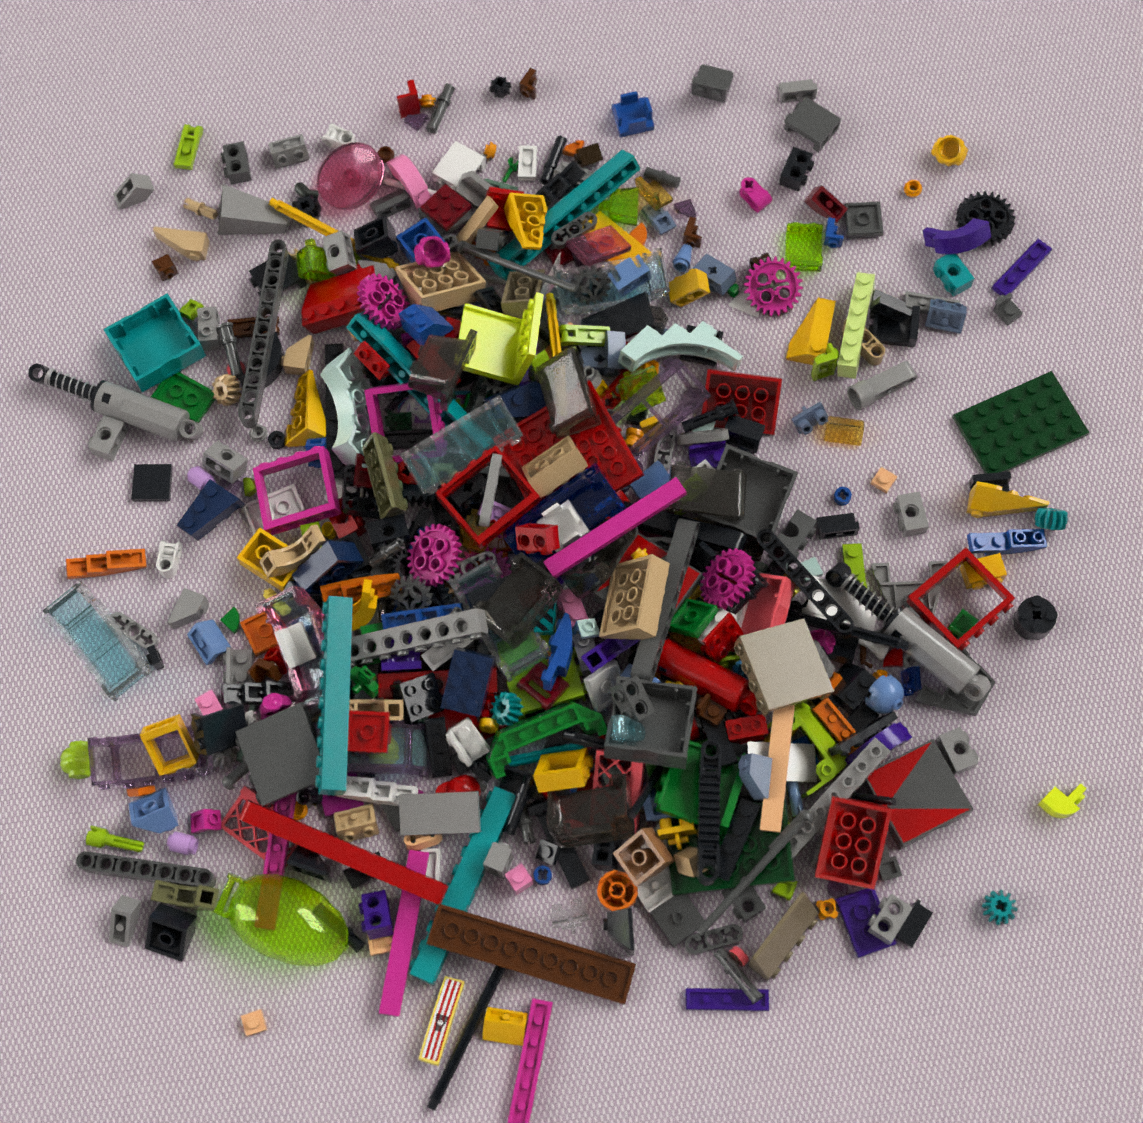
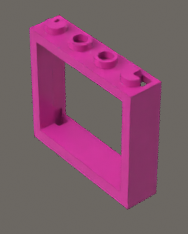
(375, 414)
(307, 516)

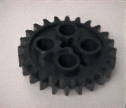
(995, 209)

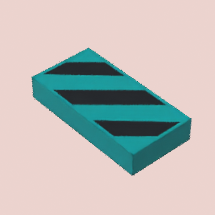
(547, 623)

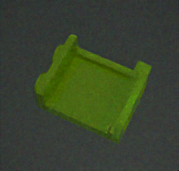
(804, 246)

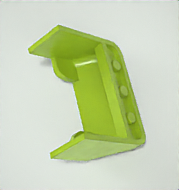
(818, 735)

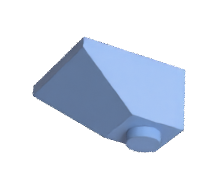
(154, 812)

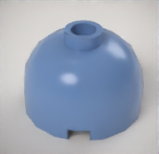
(885, 695)

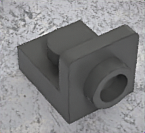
(1007, 309)

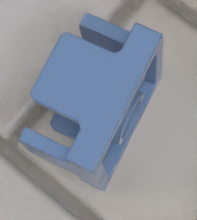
(630, 276)

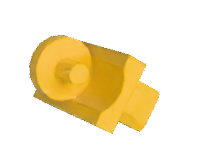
(667, 831)

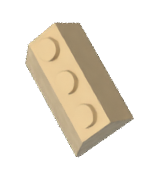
(554, 467)

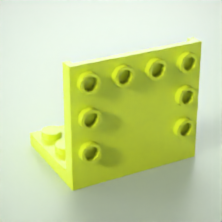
(503, 342)

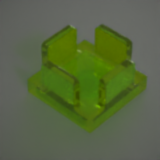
(634, 382)

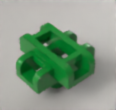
(364, 681)

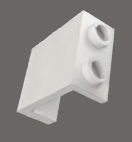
(457, 161)

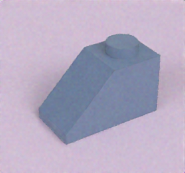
(756, 774)

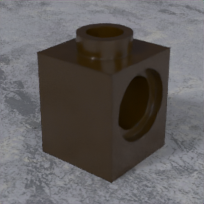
(588, 155)

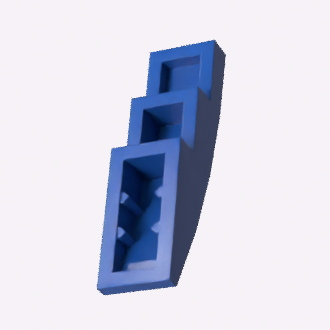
(410, 616)

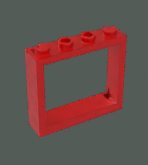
(505, 521)
(977, 630)

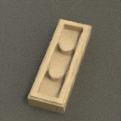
(477, 220)

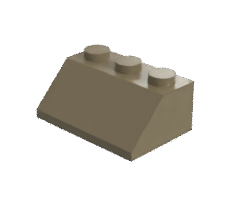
(518, 292)

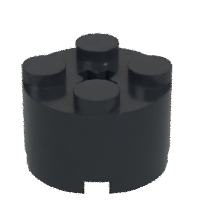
(1043, 612)

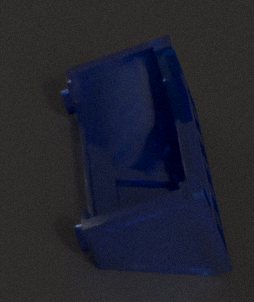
(590, 496)

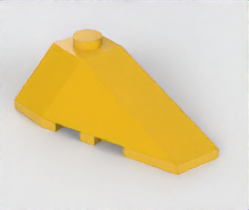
(526, 218)
(307, 414)

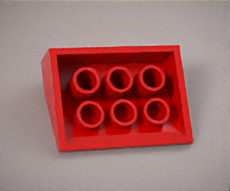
(333, 301)
(753, 394)
(853, 842)

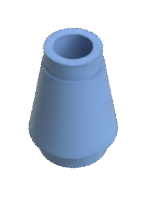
(683, 258)

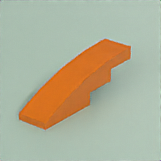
(106, 564)
(353, 587)

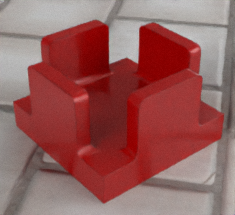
(369, 732)

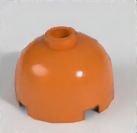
(616, 891)

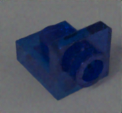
(911, 680)

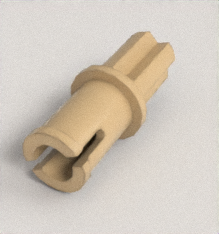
(200, 209)

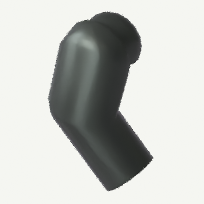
(301, 189)

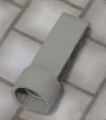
(868, 391)

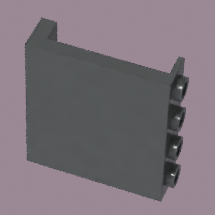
(280, 753)

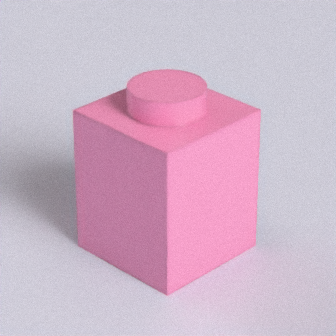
(519, 879)

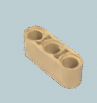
(870, 347)

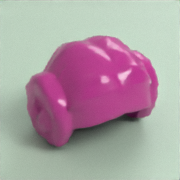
(432, 252)
(273, 704)

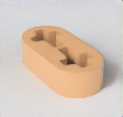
(421, 841)

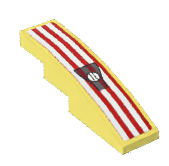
(441, 1021)

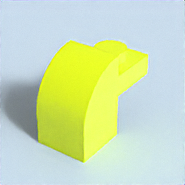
(1060, 805)

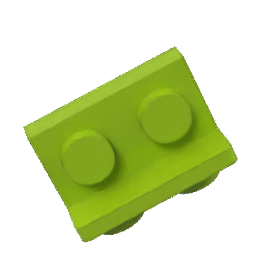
(825, 364)

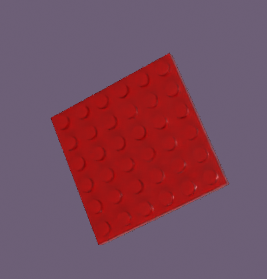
(597, 445)

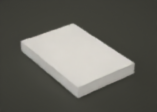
(281, 503)

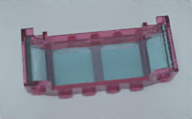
(285, 610)

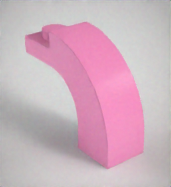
(411, 179)

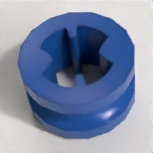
(846, 491)
(536, 875)

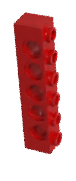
(387, 679)

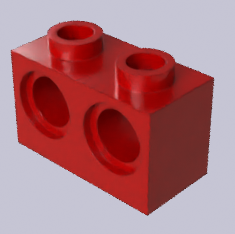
(537, 538)

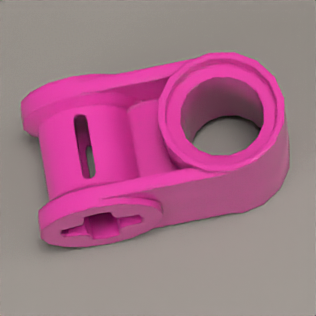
(754, 194)

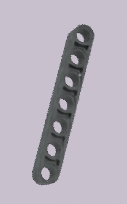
(137, 867)

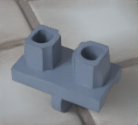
(810, 417)

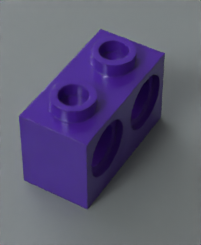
(380, 914)

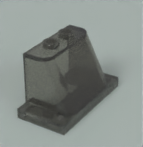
(441, 366)

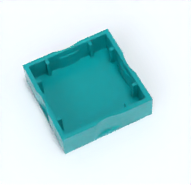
(155, 342)

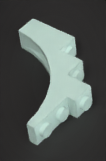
(678, 341)

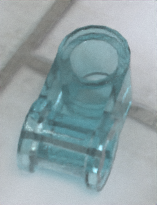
(627, 729)

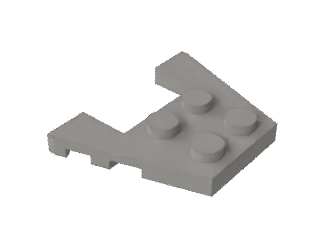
(898, 592)

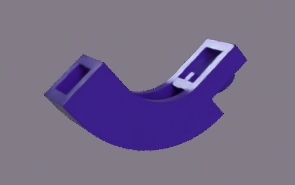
(958, 240)
(606, 652)
(891, 737)

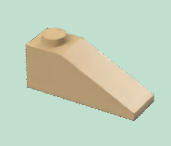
(188, 243)

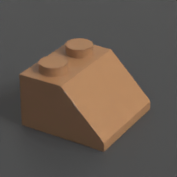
(643, 856)

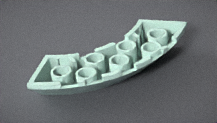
(347, 389)

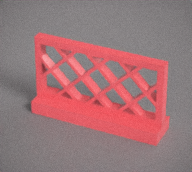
(635, 778)
(247, 793)

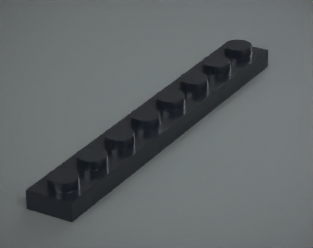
(331, 352)

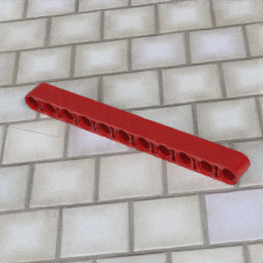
(343, 852)

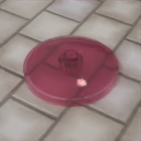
(350, 176)

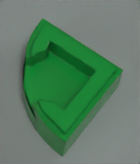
(231, 620)

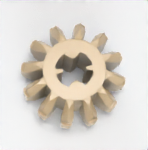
(226, 389)

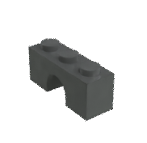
(799, 529)

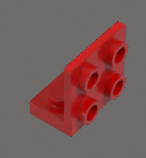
(498, 219)
(722, 638)

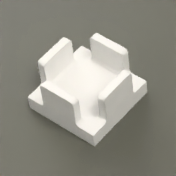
(568, 520)

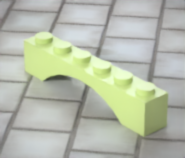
(855, 325)

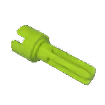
(100, 838)

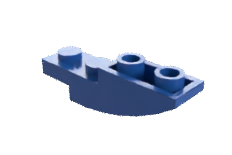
(1007, 542)
(561, 653)

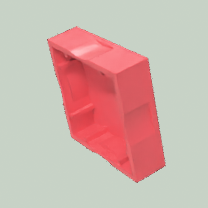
(770, 606)

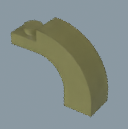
(187, 897)

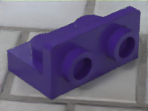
(710, 451)

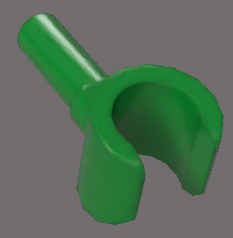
(512, 168)
(733, 291)

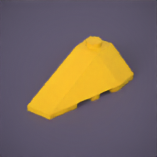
(813, 333)
(990, 500)

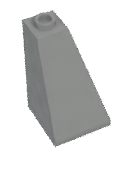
(248, 214)

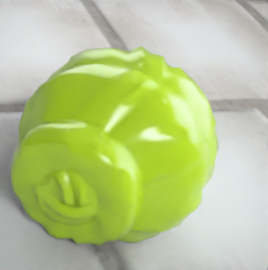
(76, 760)

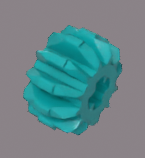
(1051, 518)
(506, 708)
(999, 899)

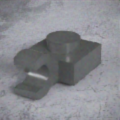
(889, 866)

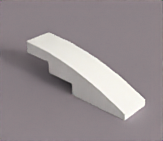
(376, 791)

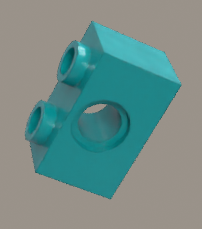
(953, 264)

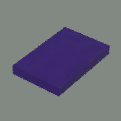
(856, 912)

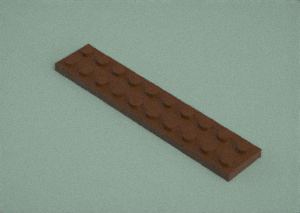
(531, 954)

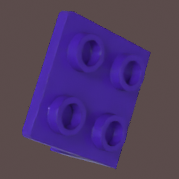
(402, 663)

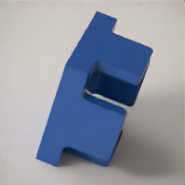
(633, 114)

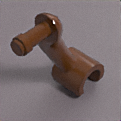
(863, 657)

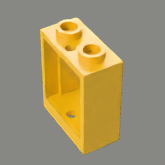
(163, 727)
(563, 770)

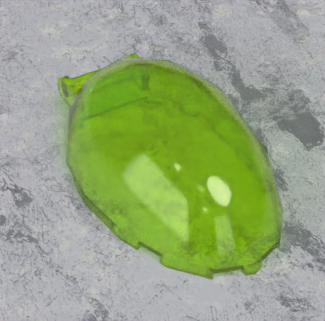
(284, 919)

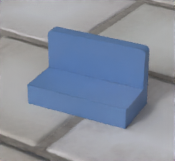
(654, 478)
(208, 640)

